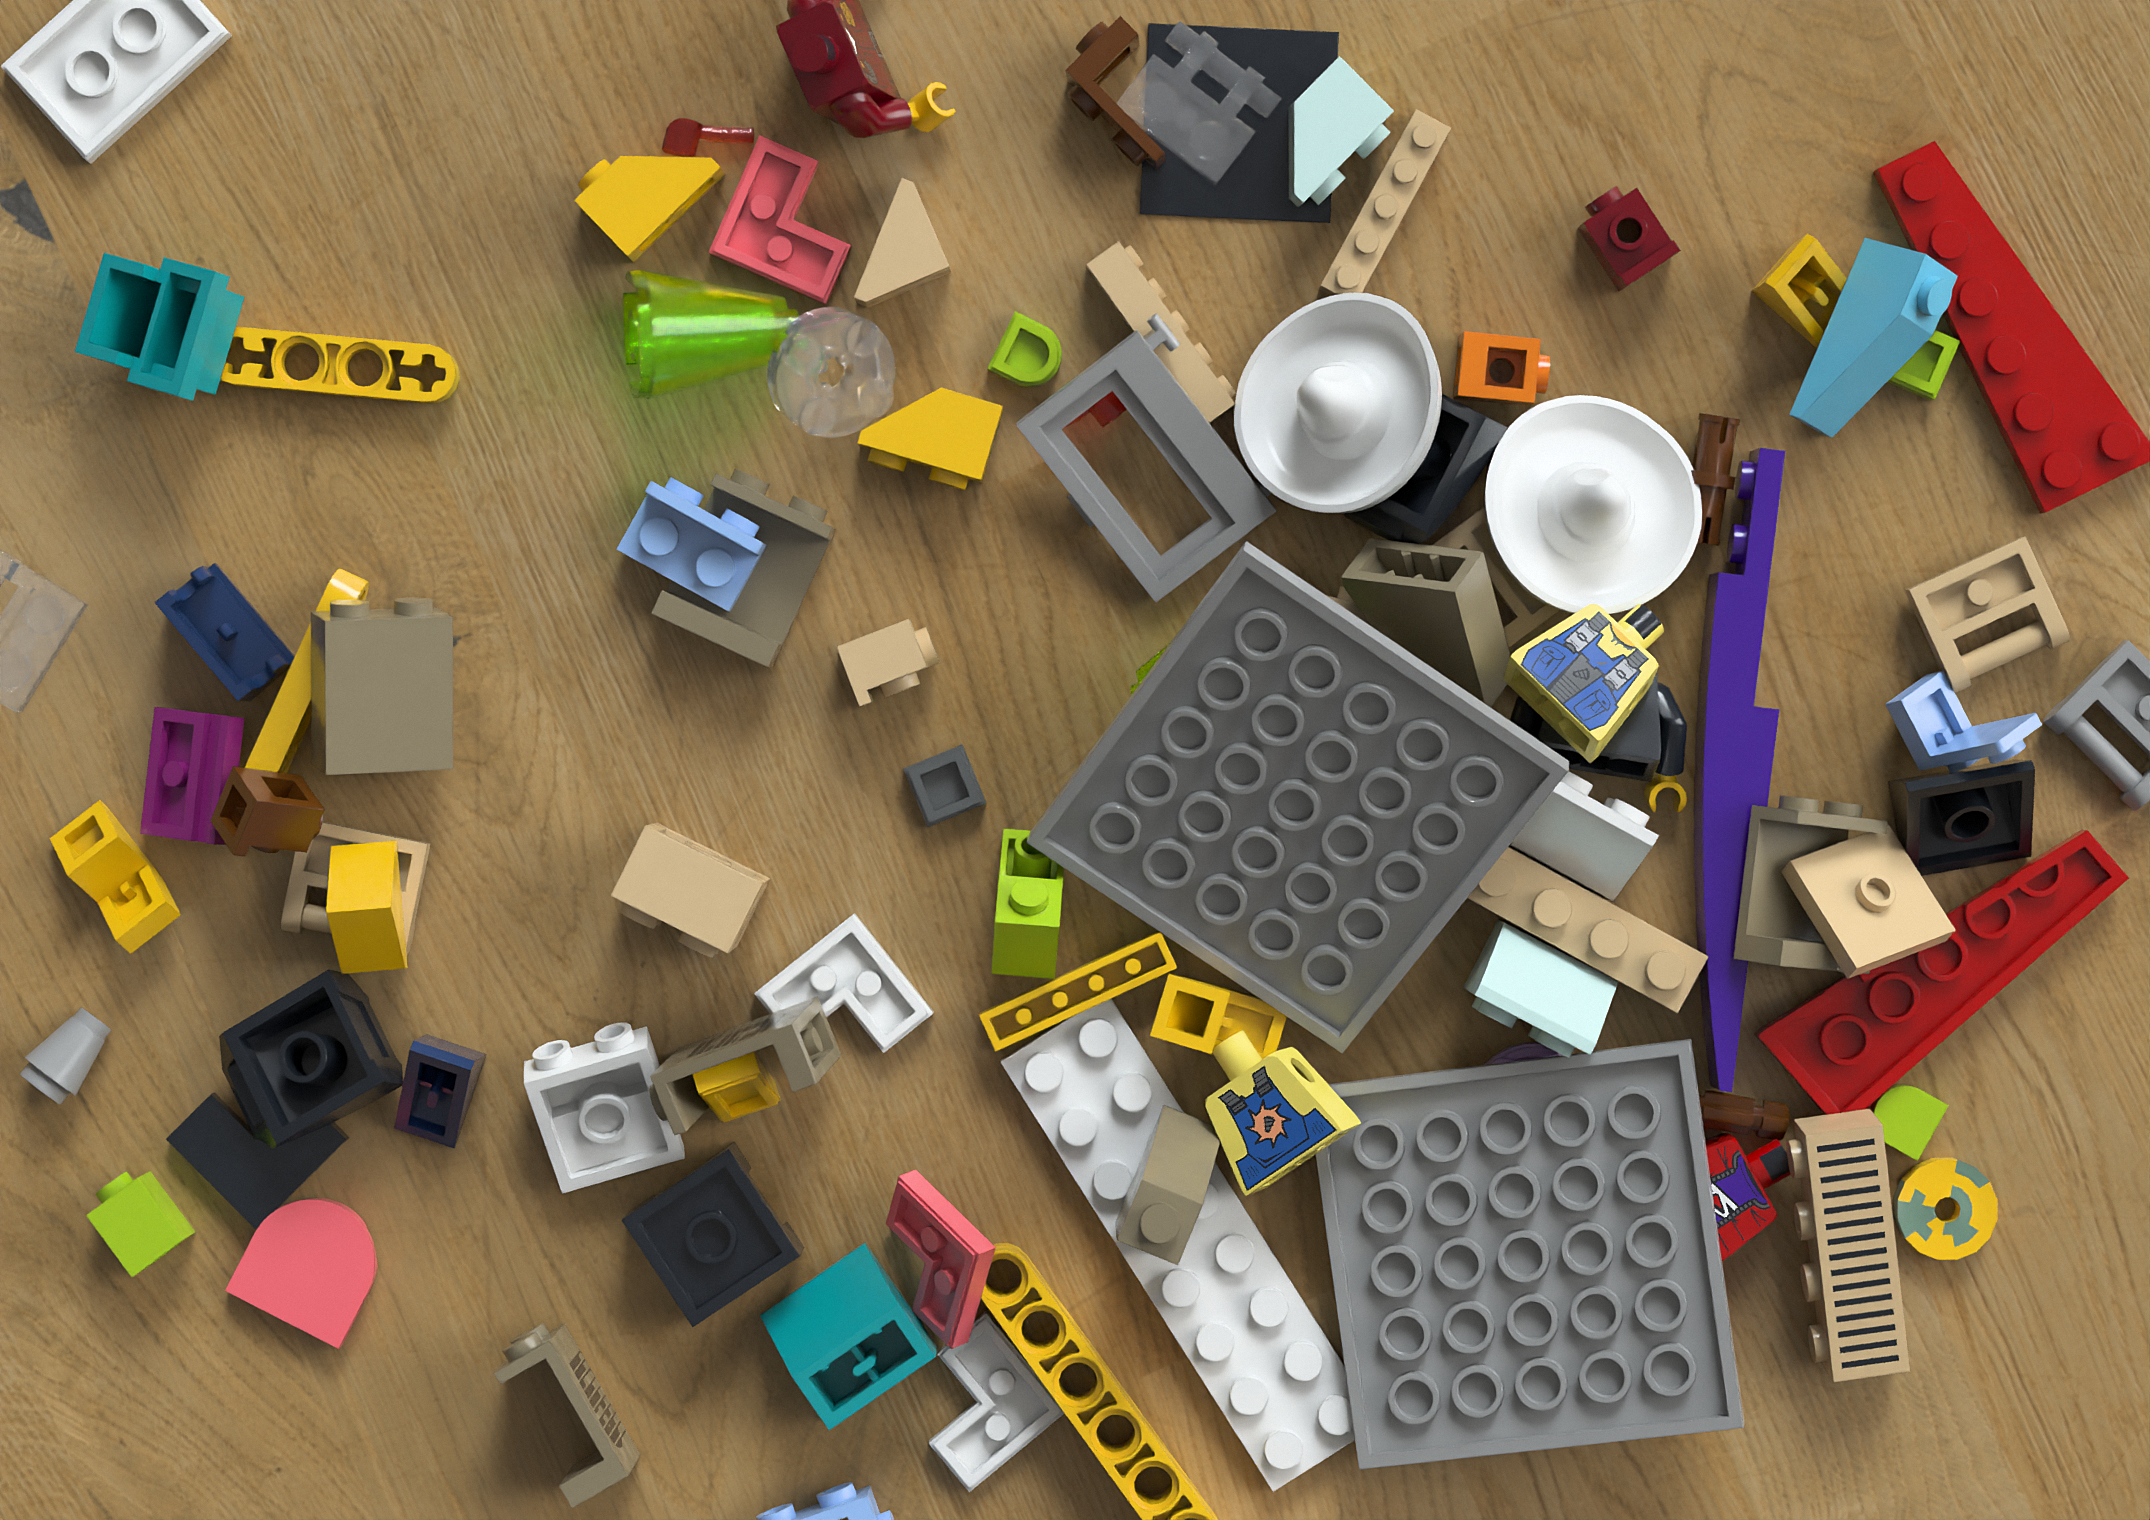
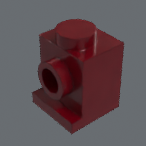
(1622, 260)

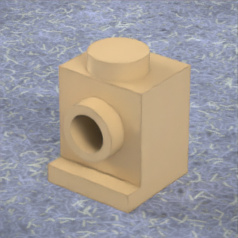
(887, 660)

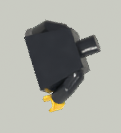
(1645, 743)

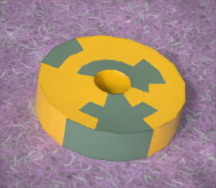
(1973, 1215)

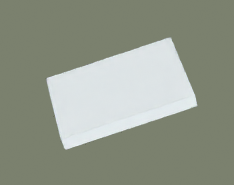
(112, 63)

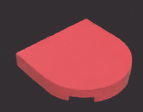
(309, 1267)

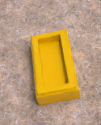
(737, 1087)

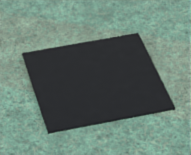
(1259, 177)

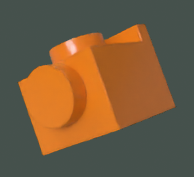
(1473, 361)

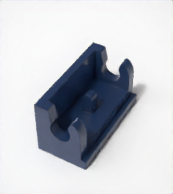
(227, 632)

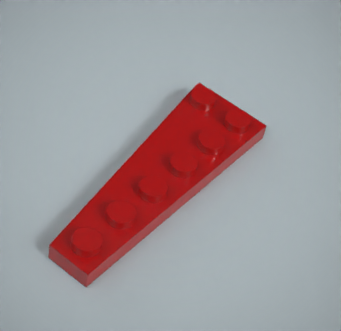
(2030, 368)
(1877, 1026)

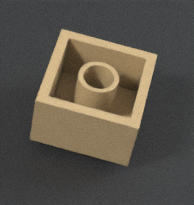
(689, 889)

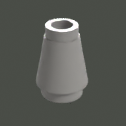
(66, 1056)

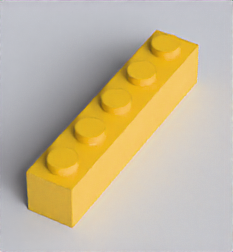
(1077, 990)

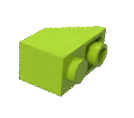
(1026, 910)

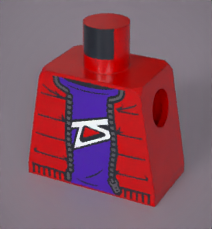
(1739, 1188)

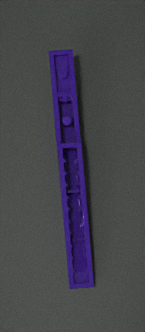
(1732, 753)

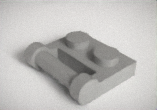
(2123, 692)

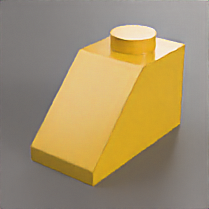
(644, 196)

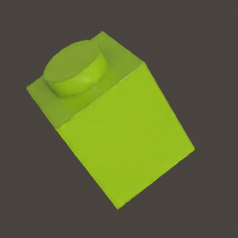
(138, 1221)

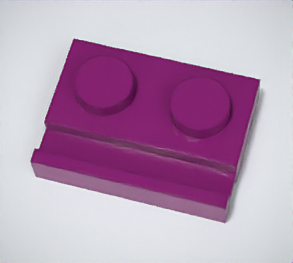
(187, 772)

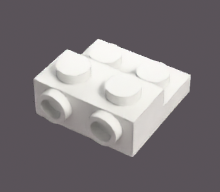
(599, 1107)

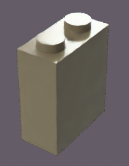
(381, 688)

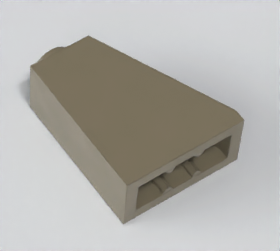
(1436, 608)
(1169, 1186)

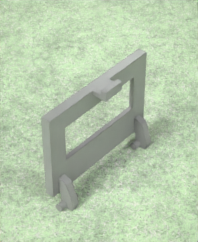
(1182, 438)

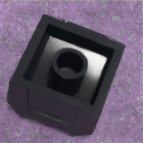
(1447, 473)
(308, 1059)

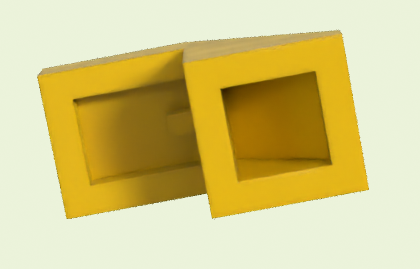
(116, 875)
(1207, 1014)

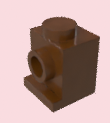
(267, 812)

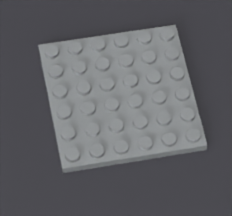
(1296, 798)
(1528, 1257)

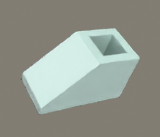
(1327, 126)

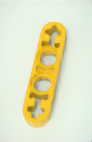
(334, 359)
(292, 706)

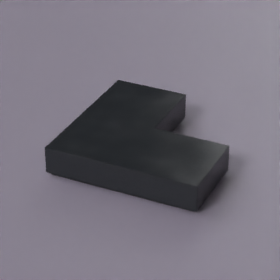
(245, 1168)

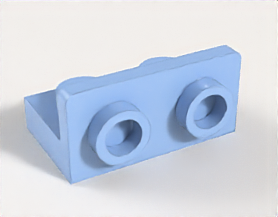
(692, 545)

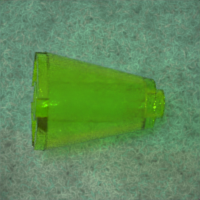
(697, 331)

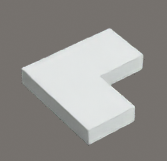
(856, 972)
(1008, 1408)

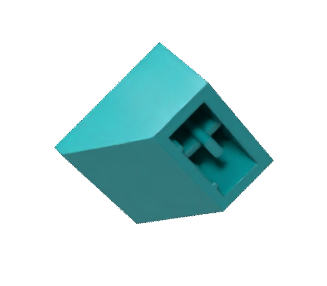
(848, 1336)

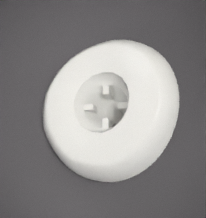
(1339, 403)
(1591, 504)

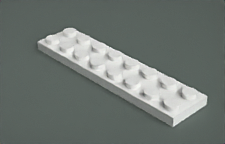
(1228, 1292)

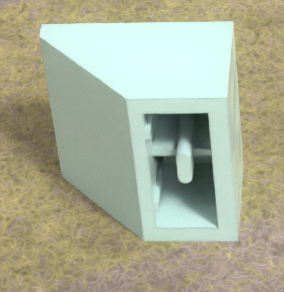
(1543, 987)

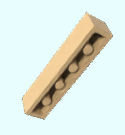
(1386, 205)
(1136, 302)

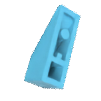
(1874, 330)

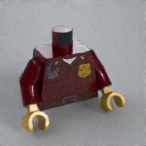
(847, 74)

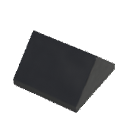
(1965, 815)

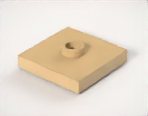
(1868, 901)

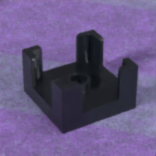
(712, 1235)

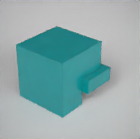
(161, 324)

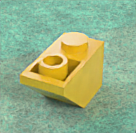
(940, 432)

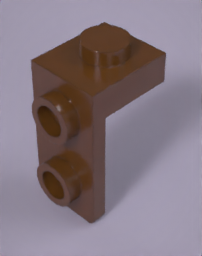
(1101, 54)

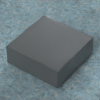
(945, 785)

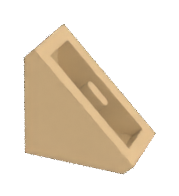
(904, 252)

